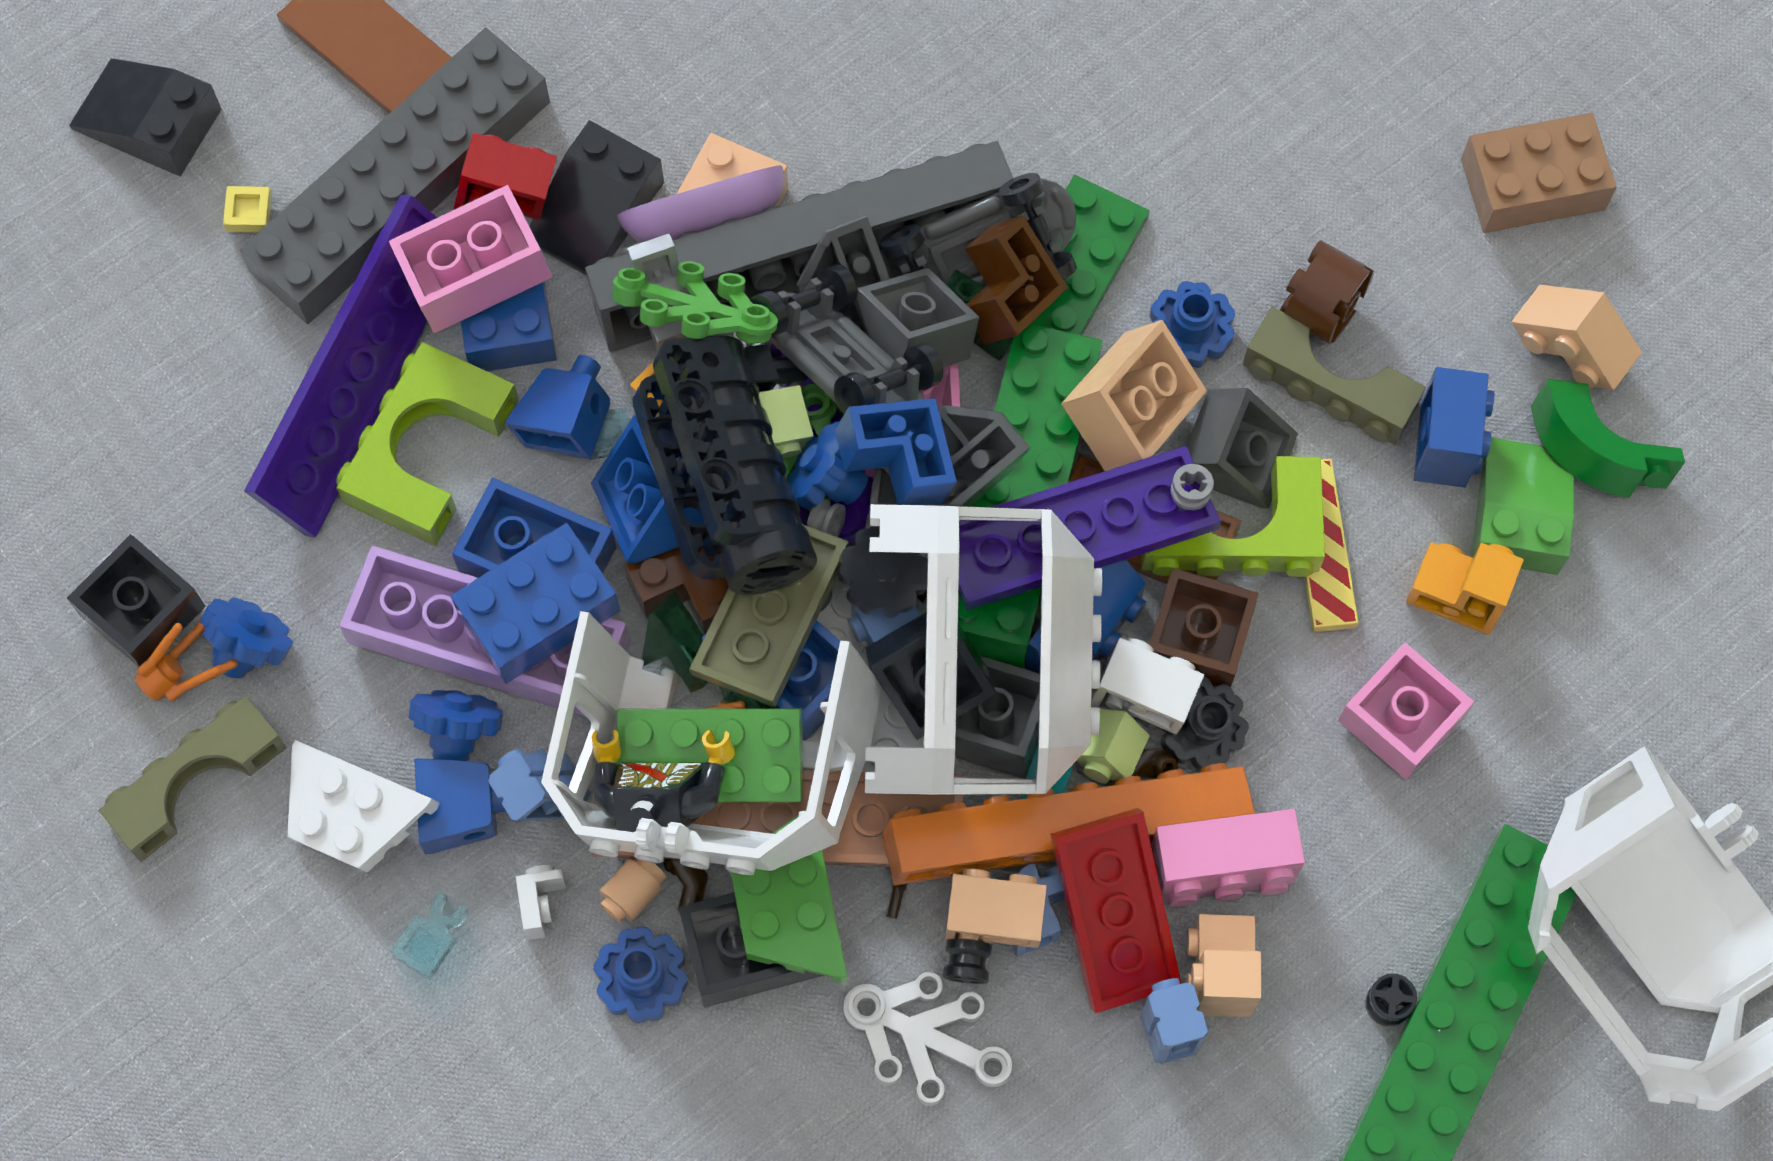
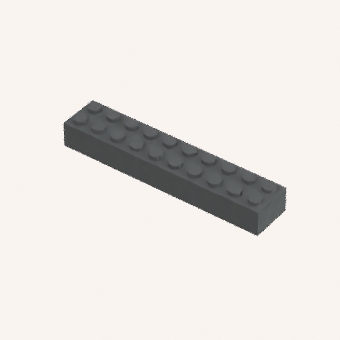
(779, 241)

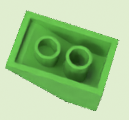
(1525, 505)

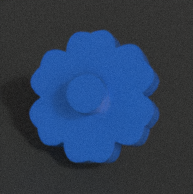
(1196, 320)
(822, 473)
(245, 634)
(454, 721)
(641, 975)

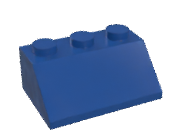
(634, 499)
(1119, 602)

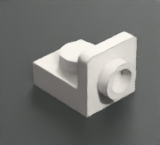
(536, 908)

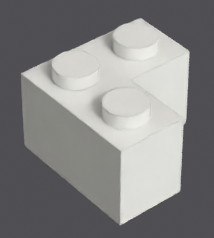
(1147, 685)

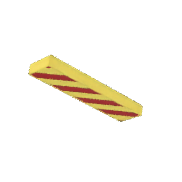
(1331, 589)

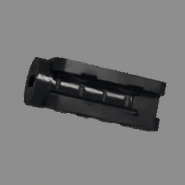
(728, 460)

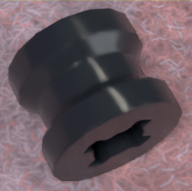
(967, 961)
(1393, 990)

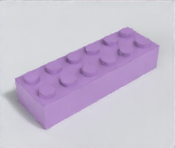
(408, 614)

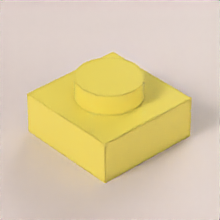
(247, 208)

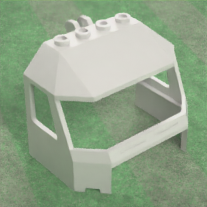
(1065, 653)
(607, 678)
(1673, 913)

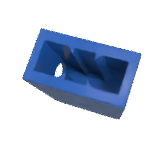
(562, 410)
(465, 806)

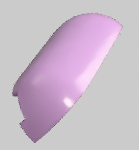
(705, 205)

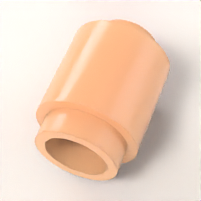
(631, 889)

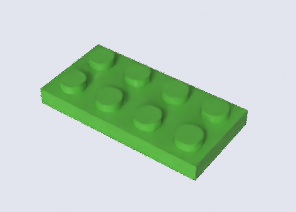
(764, 739)

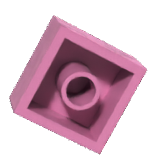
(1405, 711)

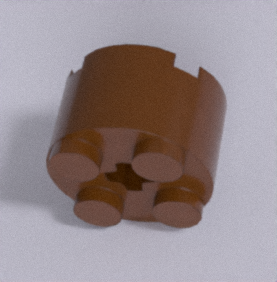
(1327, 291)

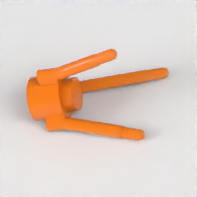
(162, 673)

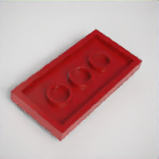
(1115, 908)

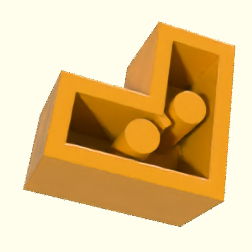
(1466, 587)

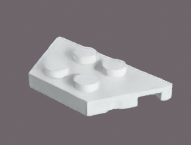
(348, 808)

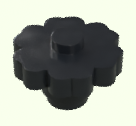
(881, 578)
(1210, 728)

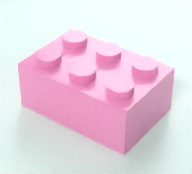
(470, 259)
(1227, 857)

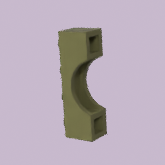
(1376, 403)
(146, 808)

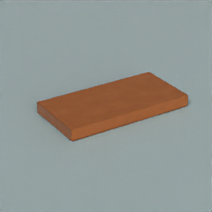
(367, 45)

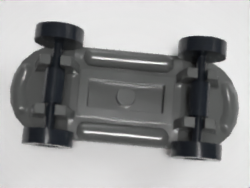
(943, 241)
(838, 352)

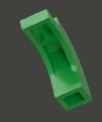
(1591, 450)

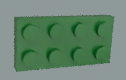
(1101, 241)

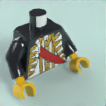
(658, 789)

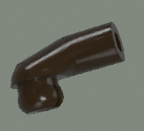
(1154, 762)
(693, 881)

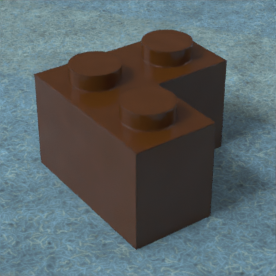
(1017, 277)
(667, 573)

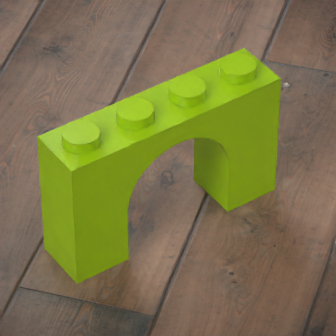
(428, 387)
(1287, 544)

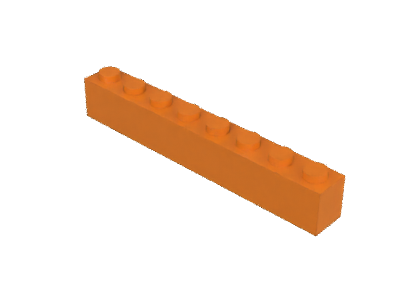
(1019, 831)

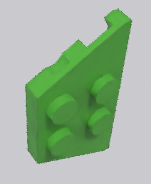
(791, 917)

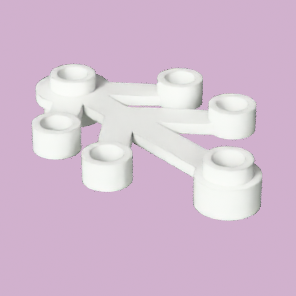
(920, 1032)

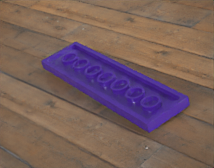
(343, 384)

